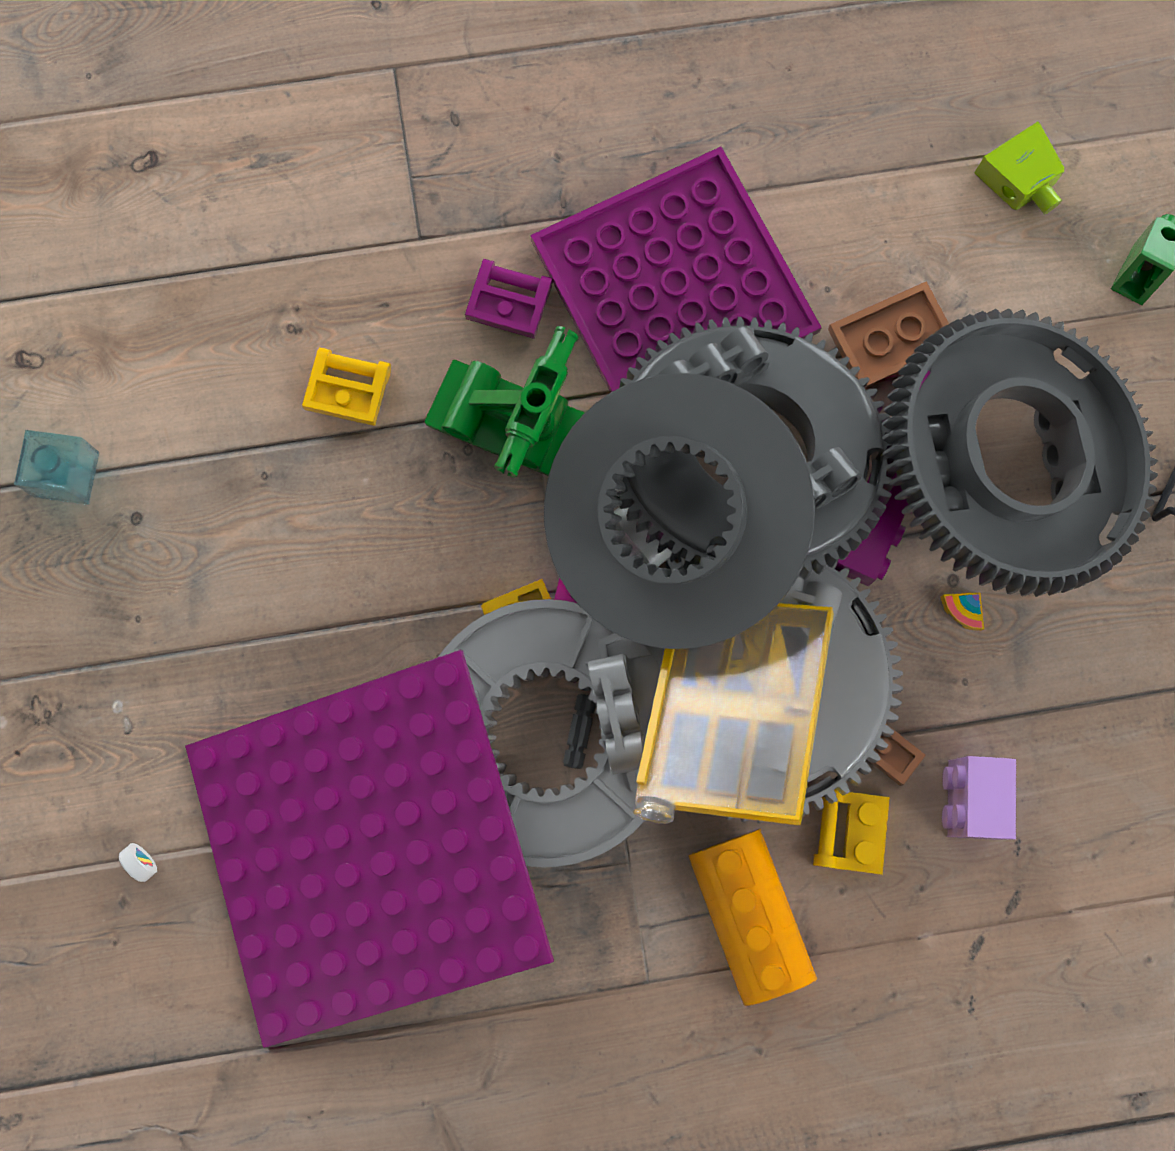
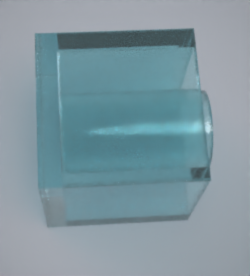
(56, 467)

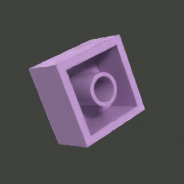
(980, 798)

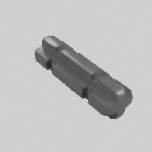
(579, 732)

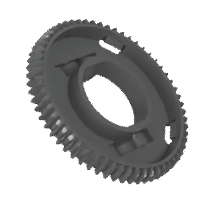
(813, 392)
(1090, 449)

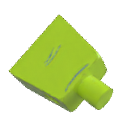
(1024, 170)

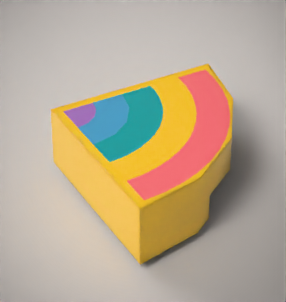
(965, 609)

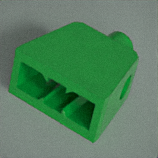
(1156, 247)

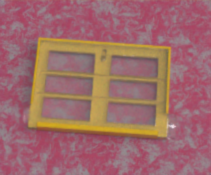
(737, 722)

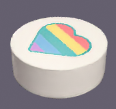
(137, 862)

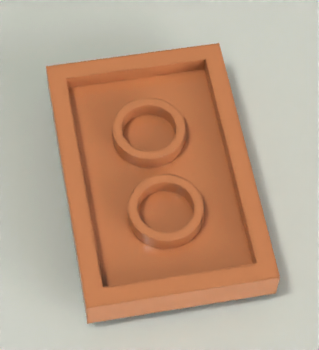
(888, 332)

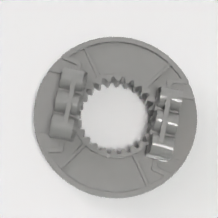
(623, 678)

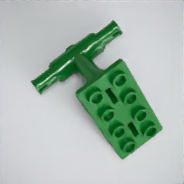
(508, 419)

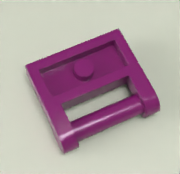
(506, 308)

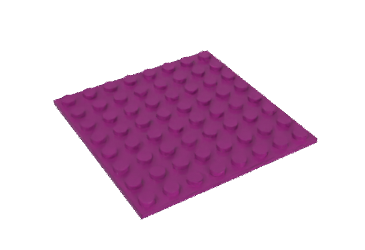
(367, 851)

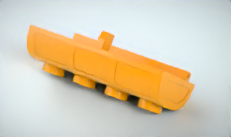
(752, 918)

